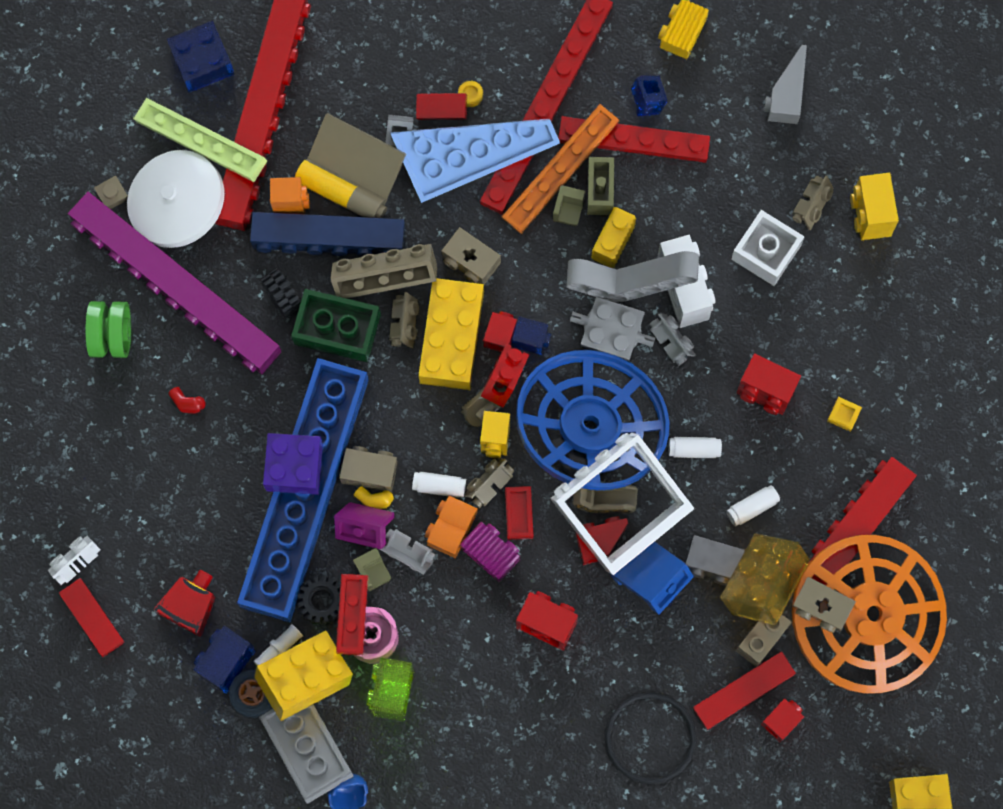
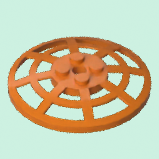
(860, 627)

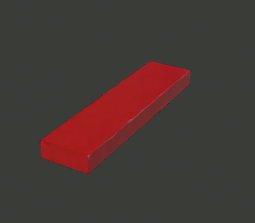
(744, 690)

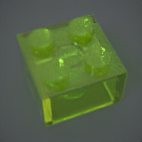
(391, 689)

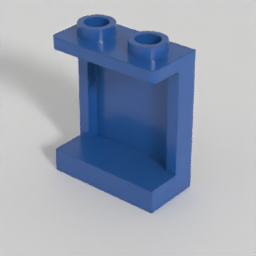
(654, 576)

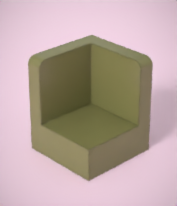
(568, 205)
(373, 566)

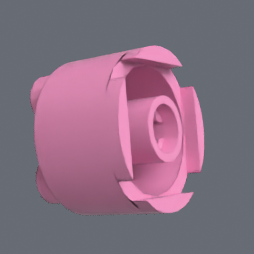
(387, 636)

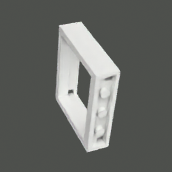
(649, 533)

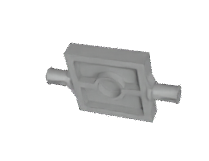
(612, 328)

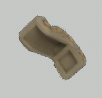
(607, 501)

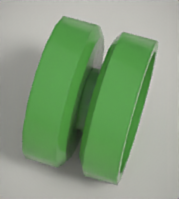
(108, 329)

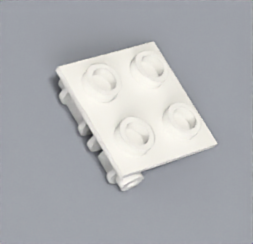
(60, 565)

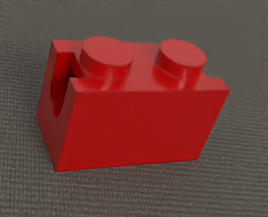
(504, 373)

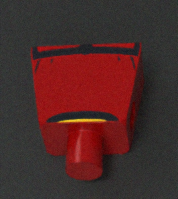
(188, 603)

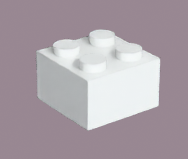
(767, 247)

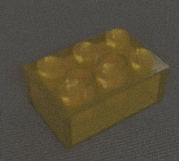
(765, 578)

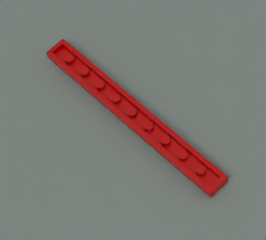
(550, 95)

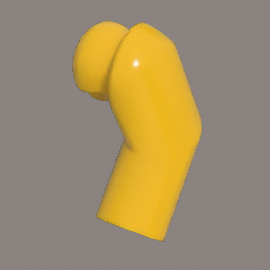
(377, 500)

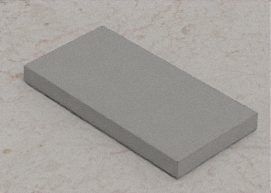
(307, 751)

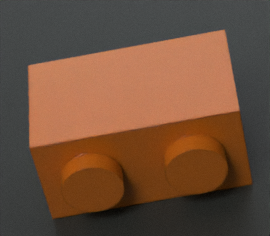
(288, 196)

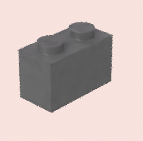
(713, 559)

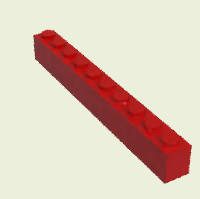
(262, 105)

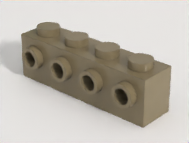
(384, 271)

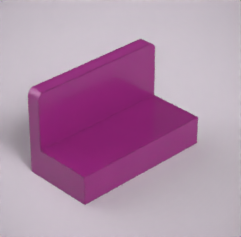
(362, 525)

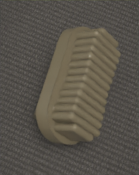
(475, 408)

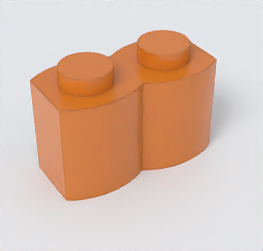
(451, 526)

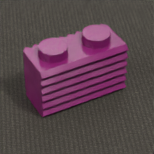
(490, 551)

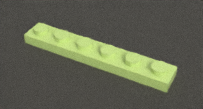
(200, 140)

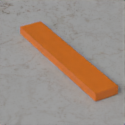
(560, 169)

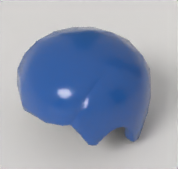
(349, 794)

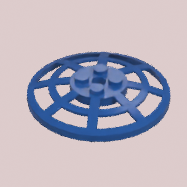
(595, 409)

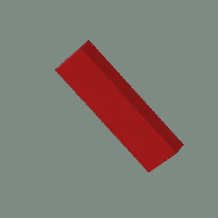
(352, 614)
(91, 617)

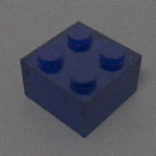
(200, 56)
(223, 659)

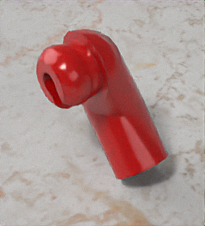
(186, 404)

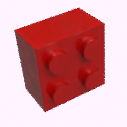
(768, 385)
(547, 620)

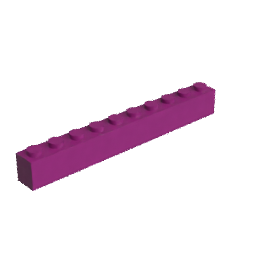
(175, 283)

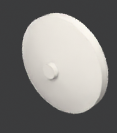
(175, 198)

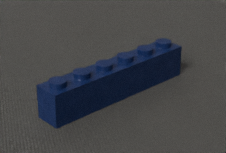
(325, 234)

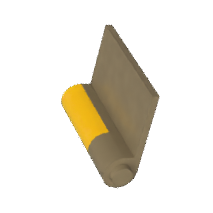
(351, 168)

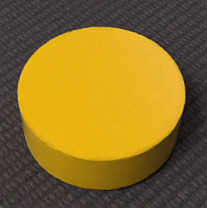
(474, 92)

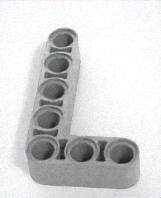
(634, 280)

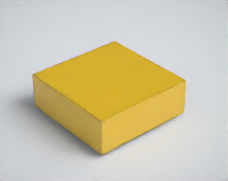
(844, 414)

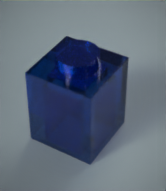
(531, 335)

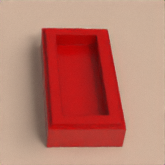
(441, 106)
(519, 512)

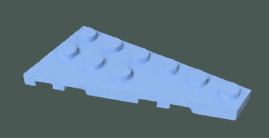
(457, 155)

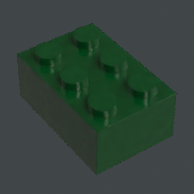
(336, 325)

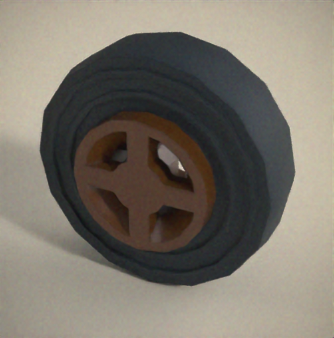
(246, 686)

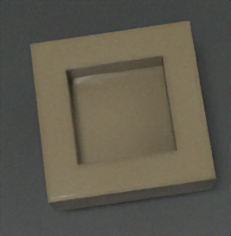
(111, 192)

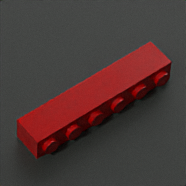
(866, 513)

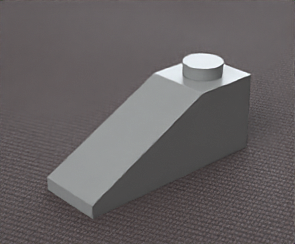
(786, 95)

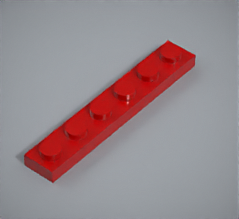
(645, 140)

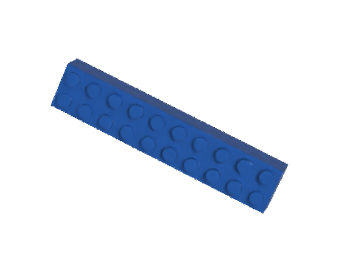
(297, 518)

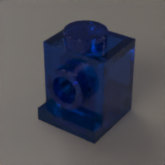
(649, 95)

